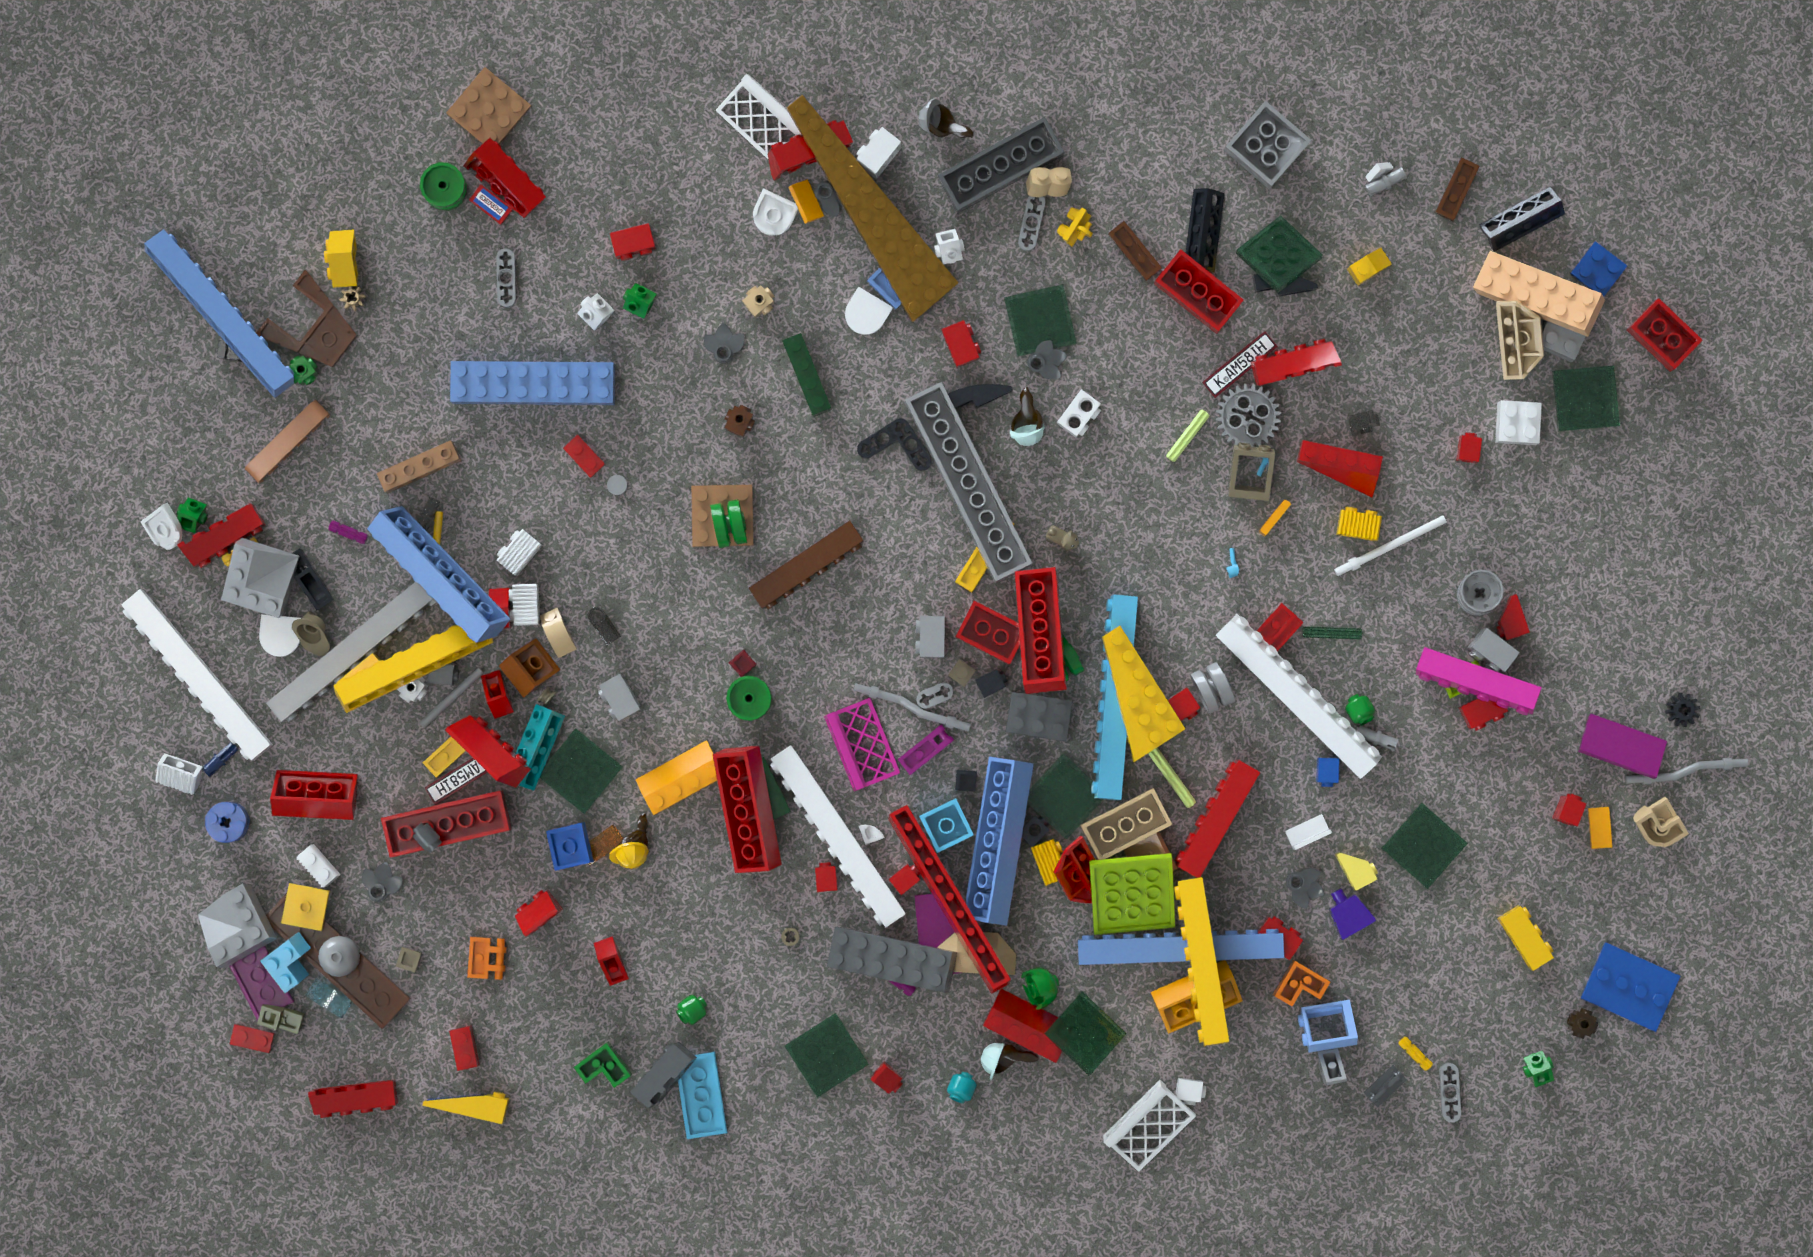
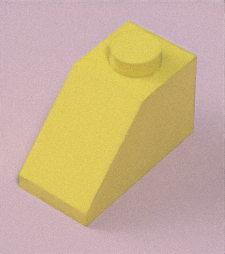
(1357, 870)

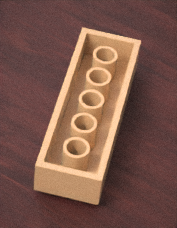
(1541, 292)

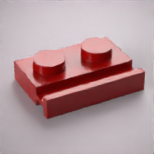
(1279, 626)

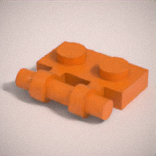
(479, 958)

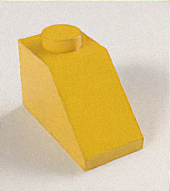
(1369, 266)

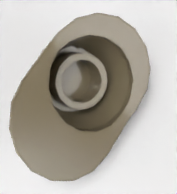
(311, 633)

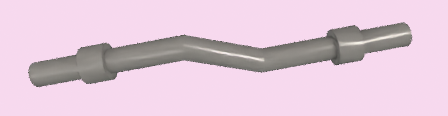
(949, 721)
(1725, 764)

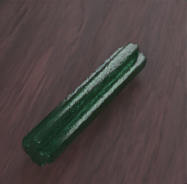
(1332, 633)

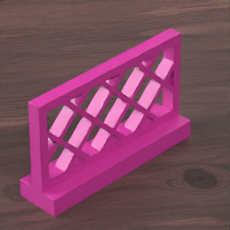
(845, 751)

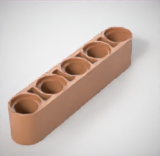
(282, 445)

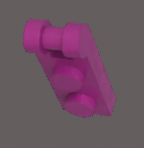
(925, 750)

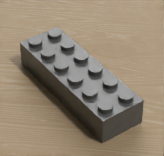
(1000, 165)
(892, 959)

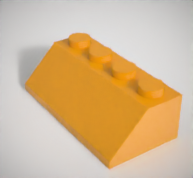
(678, 778)
(1176, 1003)

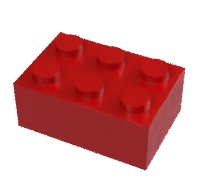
(1664, 334)
(990, 632)

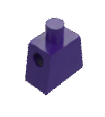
(1349, 914)

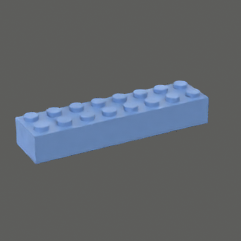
(532, 383)
(438, 574)
(998, 840)

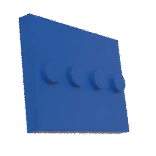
(1630, 987)

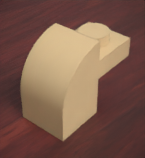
(557, 632)

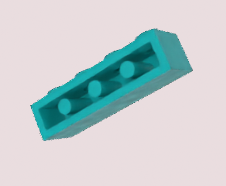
(538, 742)

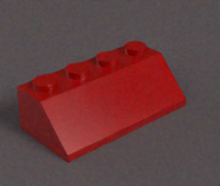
(1198, 291)
(489, 750)
(314, 794)
(1022, 1024)

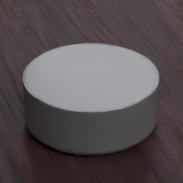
(617, 485)

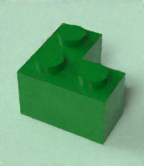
(603, 1060)

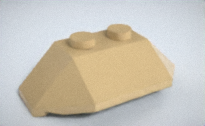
(1519, 339)
(964, 963)

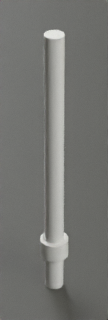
(1354, 563)

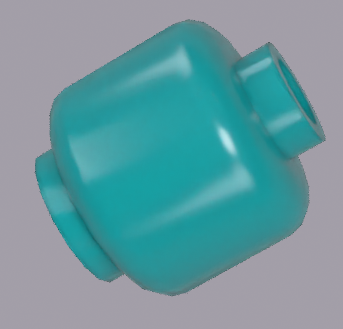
(961, 1087)

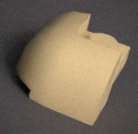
(1660, 824)

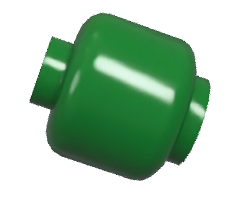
(1360, 709)
(691, 1009)

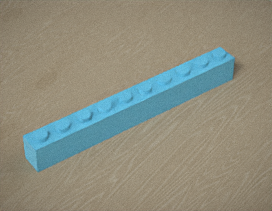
(1111, 729)

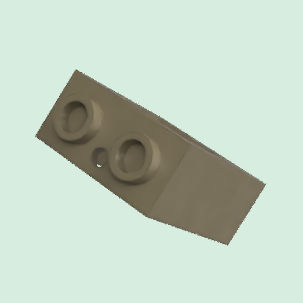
(1249, 492)

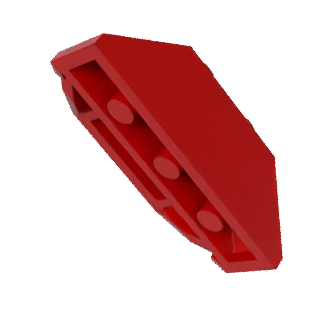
(1074, 871)

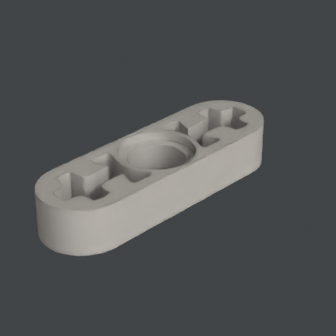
(1040, 208)
(501, 293)
(1445, 1108)

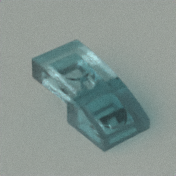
(328, 998)

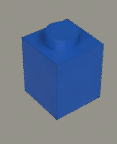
(1327, 771)

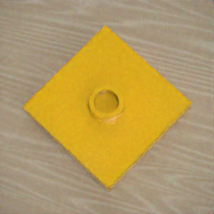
(305, 906)

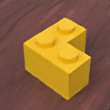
(341, 257)

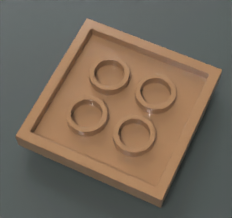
(488, 108)
(702, 523)

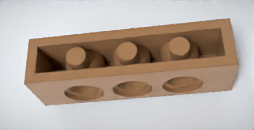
(419, 466)

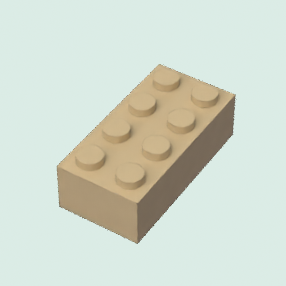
(1126, 824)

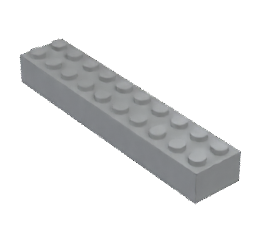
(968, 482)

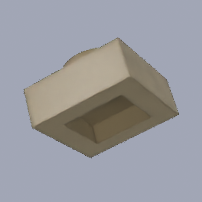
(961, 673)
(408, 959)

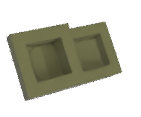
(280, 1017)

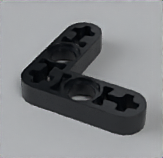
(893, 437)

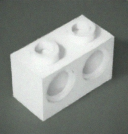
(1075, 411)

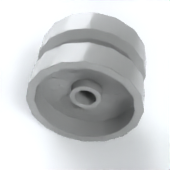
(1214, 687)

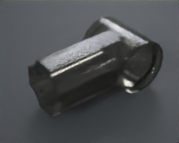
(604, 627)

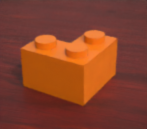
(1298, 978)

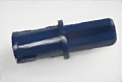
(219, 759)

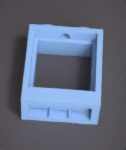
(1323, 1010)

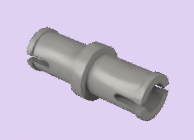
(1386, 181)
(1378, 738)

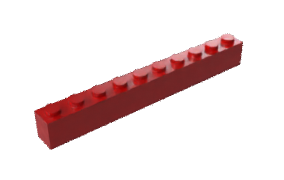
(949, 899)

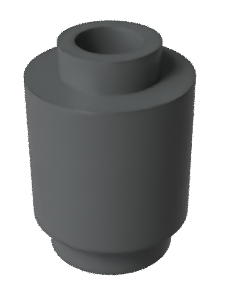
(426, 837)

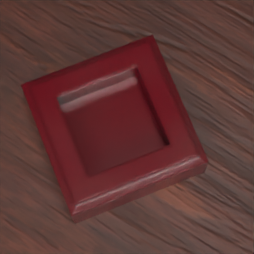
(742, 663)

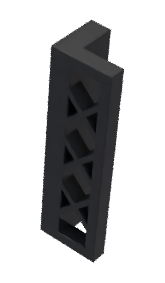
(1525, 221)
(1200, 226)

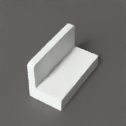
(1308, 832)

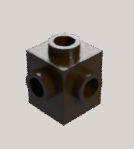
(1574, 1021)

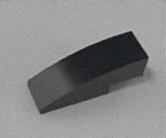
(1297, 286)
(978, 394)
(311, 582)

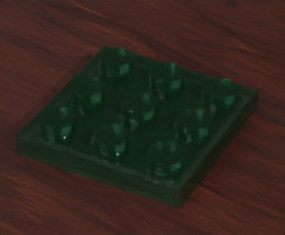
(1279, 254)
(1039, 318)
(1586, 398)
(580, 771)
(1063, 796)
(1424, 845)
(1085, 1033)
(826, 1055)

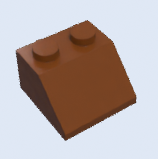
(529, 667)

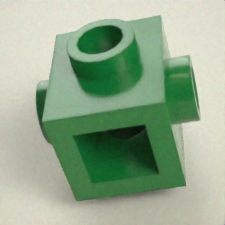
(639, 300)
(309, 373)
(192, 515)
(1538, 1068)

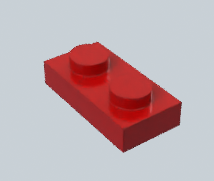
(584, 456)
(252, 1038)

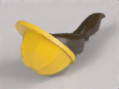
(633, 848)

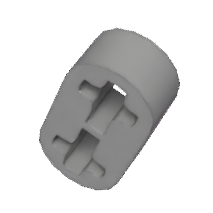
(936, 700)

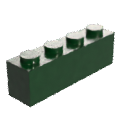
(807, 375)

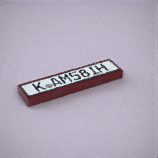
(1238, 365)
(455, 780)

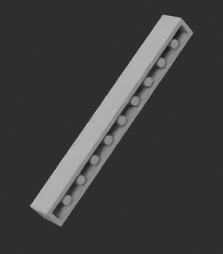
(350, 652)

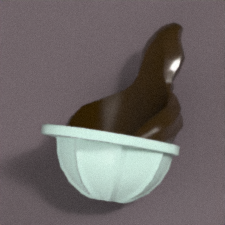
(1028, 423)
(999, 1057)

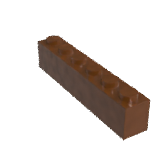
(806, 564)

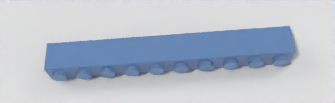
(219, 313)
(1171, 947)

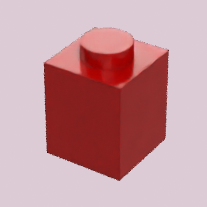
(1469, 448)
(826, 877)
(905, 878)

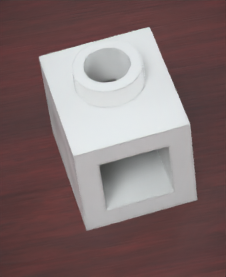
(1190, 1090)

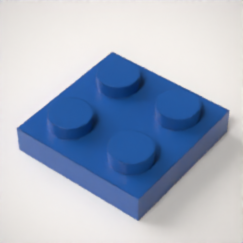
(1598, 269)
(569, 846)

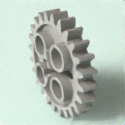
(1255, 399)

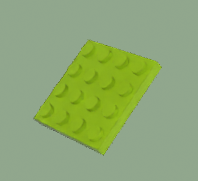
(1132, 894)

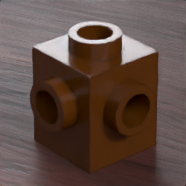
(739, 428)

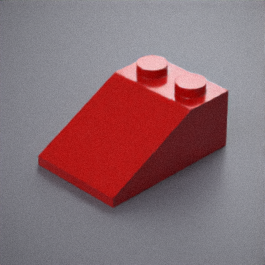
(537, 913)

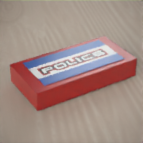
(491, 204)

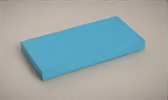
(702, 1098)

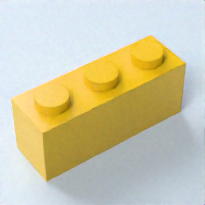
(1526, 937)

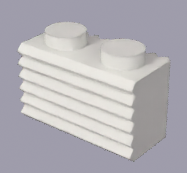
(518, 552)
(525, 604)
(178, 774)
(318, 865)

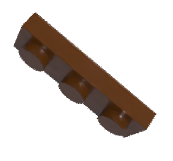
(1457, 189)
(1134, 251)

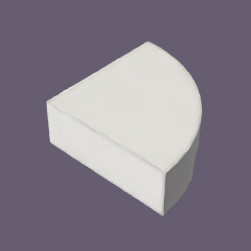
(1378, 170)
(870, 833)

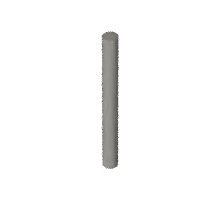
(451, 697)

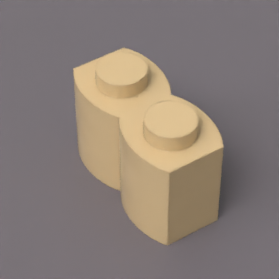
(1048, 182)

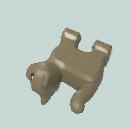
(1065, 539)

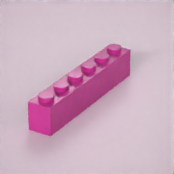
(1478, 681)

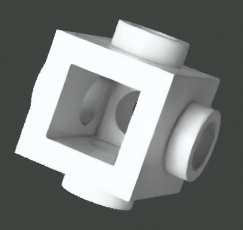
(949, 246)
(595, 311)
(418, 692)

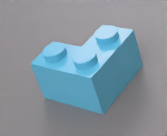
(284, 962)

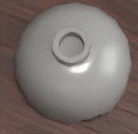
(339, 956)

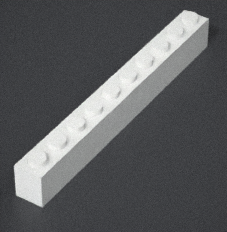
(196, 674)
(1299, 696)
(838, 836)

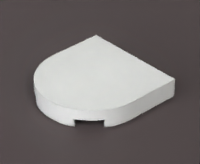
(773, 213)
(866, 313)
(163, 527)
(277, 635)

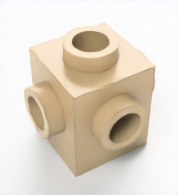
(759, 308)

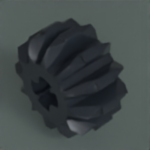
(1686, 703)

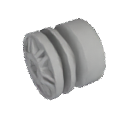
(1488, 584)

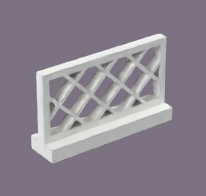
(769, 103)
(1133, 1117)

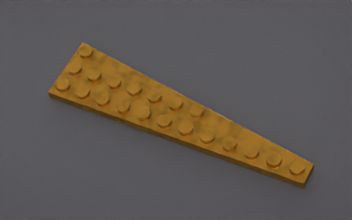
(899, 250)

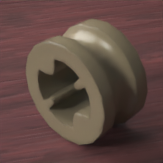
(546, 696)
(783, 936)

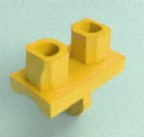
(1079, 227)

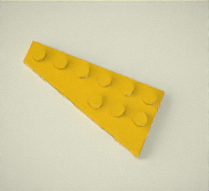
(1142, 704)

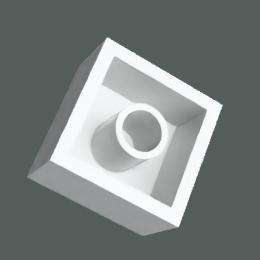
(878, 152)
(1518, 422)

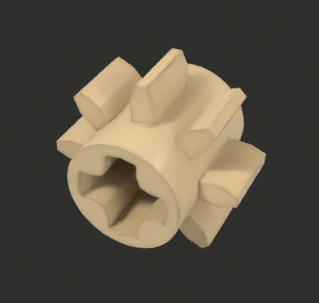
(352, 292)

